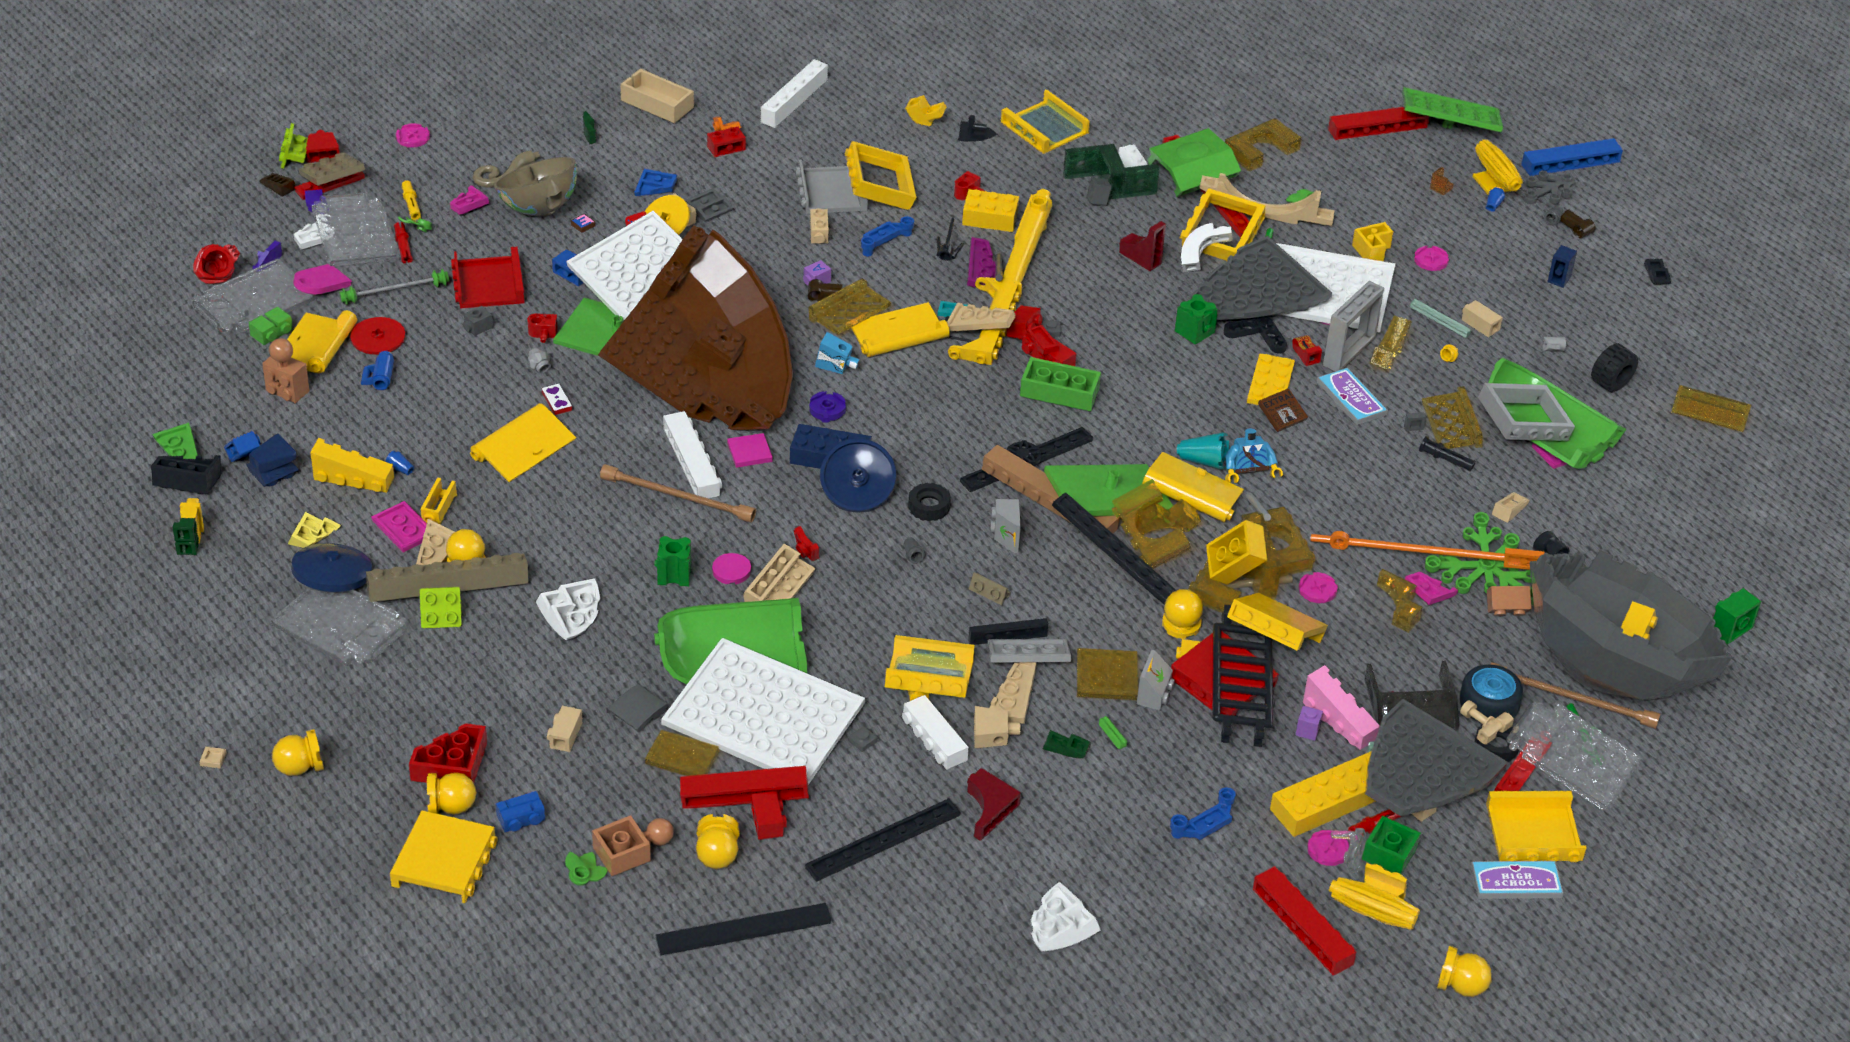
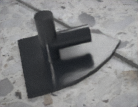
(974, 132)

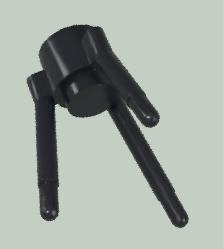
(946, 251)

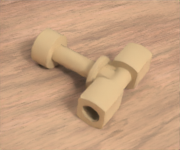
(1490, 724)

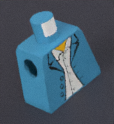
(835, 355)

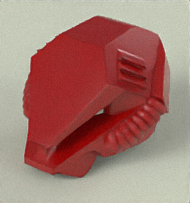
(215, 263)

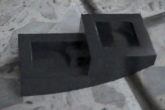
(1657, 272)

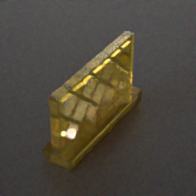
(842, 300)
(1466, 417)

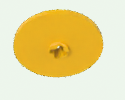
(674, 209)

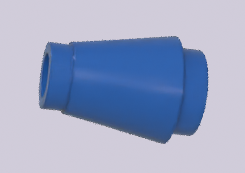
(1495, 198)
(399, 462)

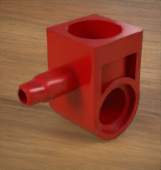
(966, 182)
(542, 326)

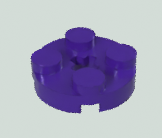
(827, 414)

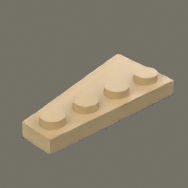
(979, 318)
(1016, 691)

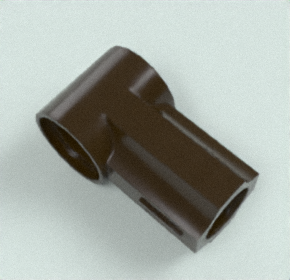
(1578, 225)
(818, 290)

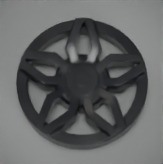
(1026, 453)

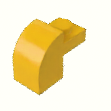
(922, 112)

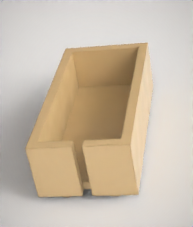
(657, 95)

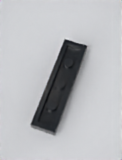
(1010, 630)

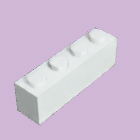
(935, 732)

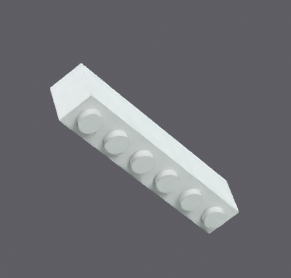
(794, 93)
(692, 455)

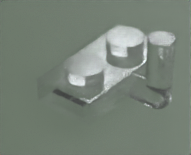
(1357, 842)

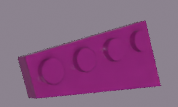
(980, 261)

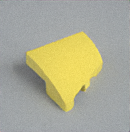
(312, 530)

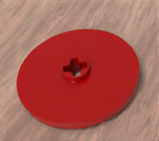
(389, 331)

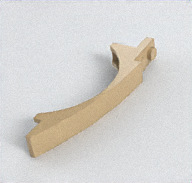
(1304, 210)

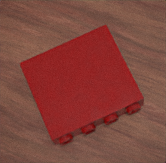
(488, 281)
(1195, 673)

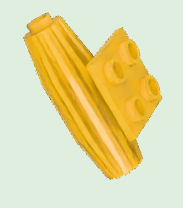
(1499, 169)
(1377, 897)

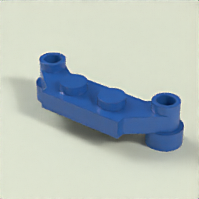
(885, 233)
(1206, 822)

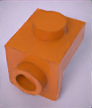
(718, 124)

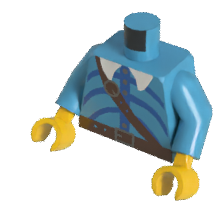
(1250, 455)

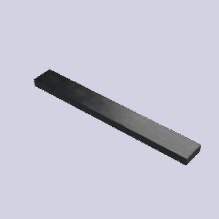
(1048, 450)
(1113, 547)
(882, 840)
(743, 929)

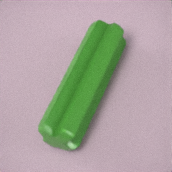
(1112, 732)

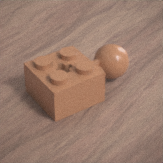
(284, 374)
(625, 846)

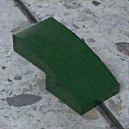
(588, 127)
(1072, 746)

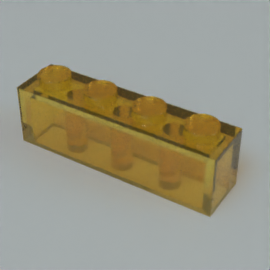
(1711, 408)

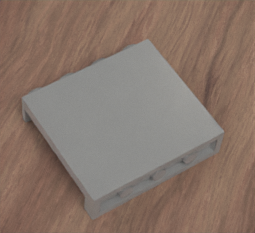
(828, 189)

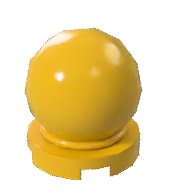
(464, 545)
(1182, 614)
(296, 754)
(452, 793)
(717, 841)
(1465, 973)

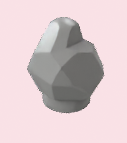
(539, 360)

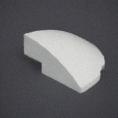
(570, 607)
(1061, 920)

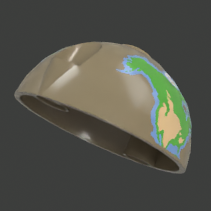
(538, 186)

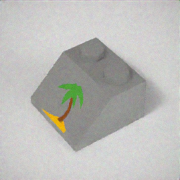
(1006, 523)
(1155, 682)

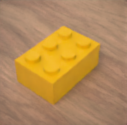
(990, 210)
(1236, 552)

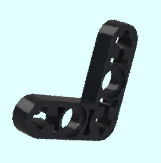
(1258, 325)

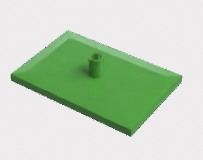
(1452, 110)
(588, 327)
(1098, 484)

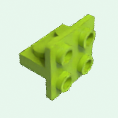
(292, 147)
(440, 607)

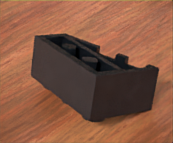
(186, 474)

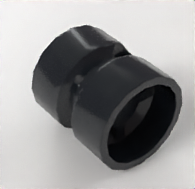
(1550, 544)

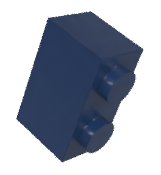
(1562, 266)

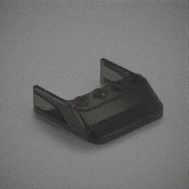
(1437, 703)

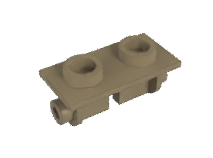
(988, 588)

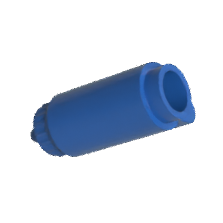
(381, 371)

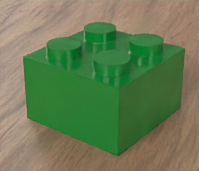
(1736, 615)
(1391, 845)

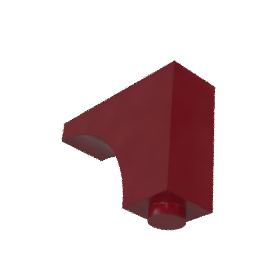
(1145, 250)
(995, 799)

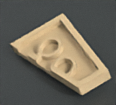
(434, 544)

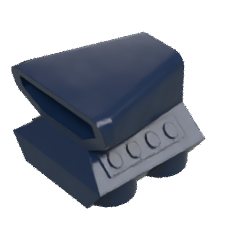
(272, 461)

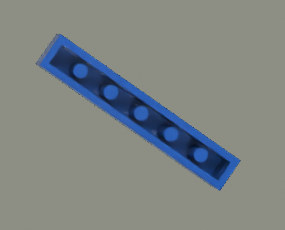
(1572, 157)

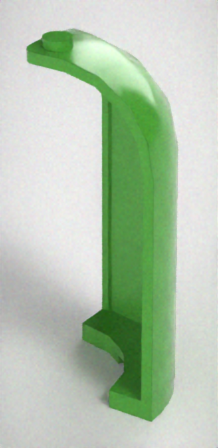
(1592, 429)
(762, 626)

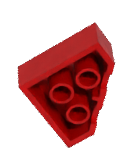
(450, 753)

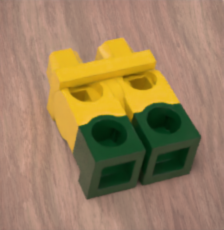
(188, 530)

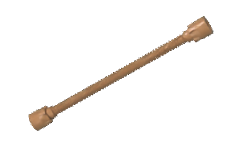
(612, 474)
(1647, 717)

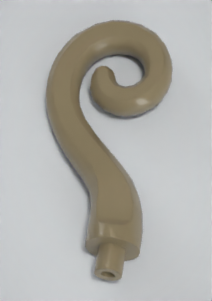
(520, 160)

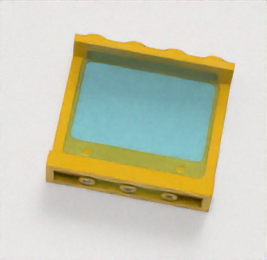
(1047, 123)
(930, 666)

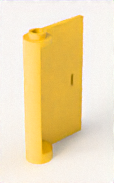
(899, 329)
(319, 339)
(523, 442)
(1195, 486)

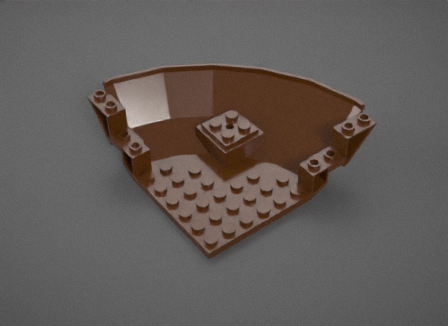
(676, 333)

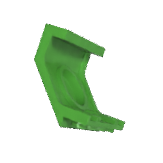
(1195, 156)

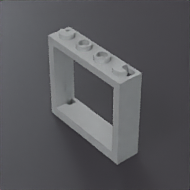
(1364, 302)
(1495, 394)

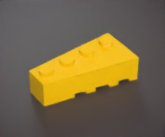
(349, 468)

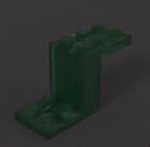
(1106, 164)

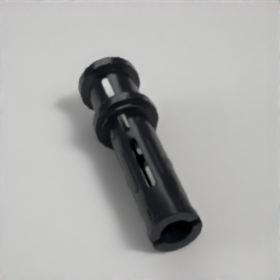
(1439, 450)

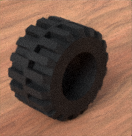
(1614, 367)

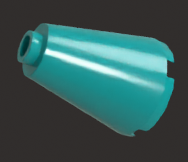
(1205, 450)

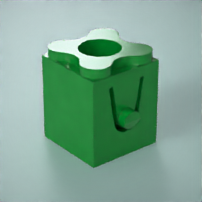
(1194, 318)
(673, 561)

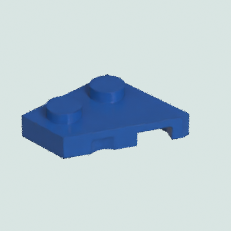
(655, 182)

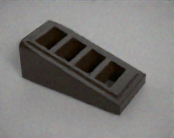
(279, 184)

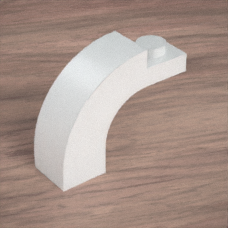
(1198, 241)

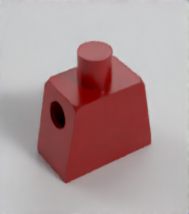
(321, 145)

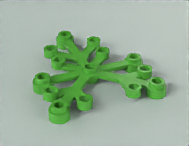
(1482, 566)

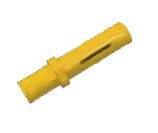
(410, 197)

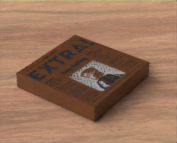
(1282, 410)

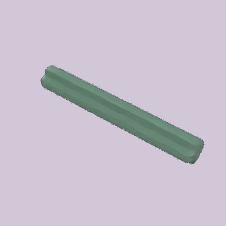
(1440, 318)

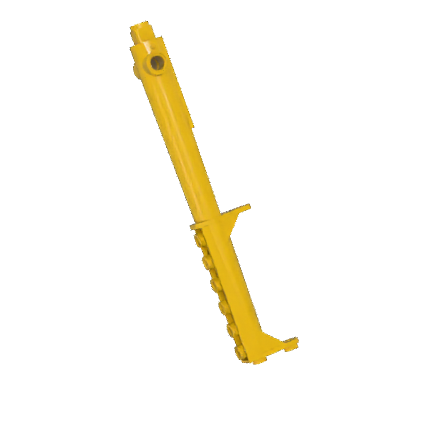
(1009, 289)

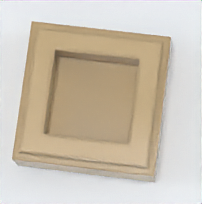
(213, 757)

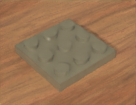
(331, 169)

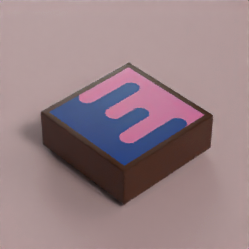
(583, 223)

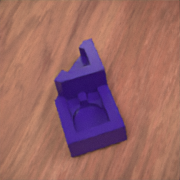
(311, 196)
(271, 253)

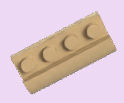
(780, 577)

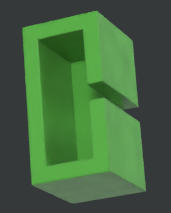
(267, 331)

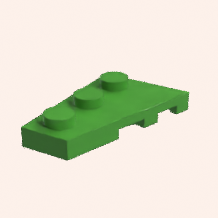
(178, 441)

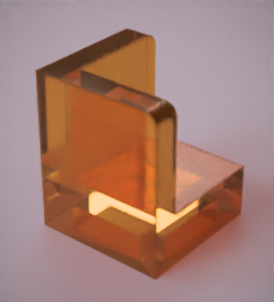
(1439, 183)

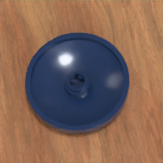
(858, 475)
(331, 567)

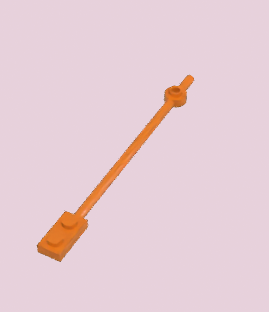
(1512, 558)

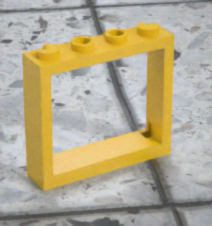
(899, 163)
(1232, 202)

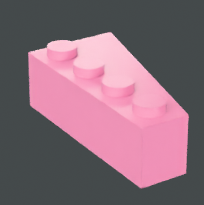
(1339, 708)

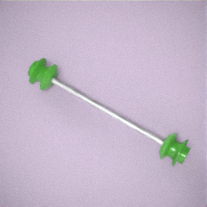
(351, 294)

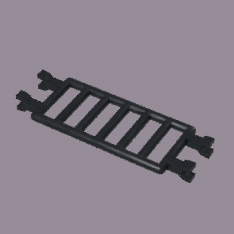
(1267, 692)

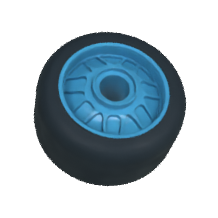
(1492, 690)

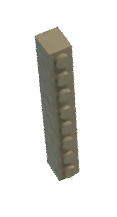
(466, 574)

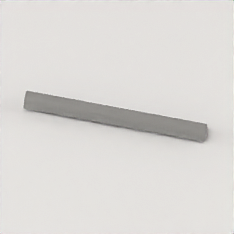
(1257, 505)

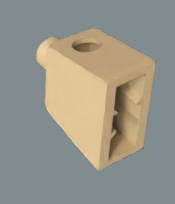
(992, 727)

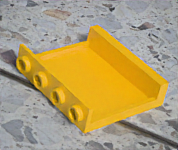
(1276, 620)
(1534, 826)
(444, 854)

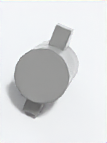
(1554, 344)

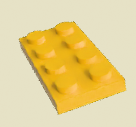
(1270, 377)

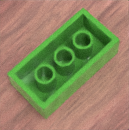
(1060, 384)

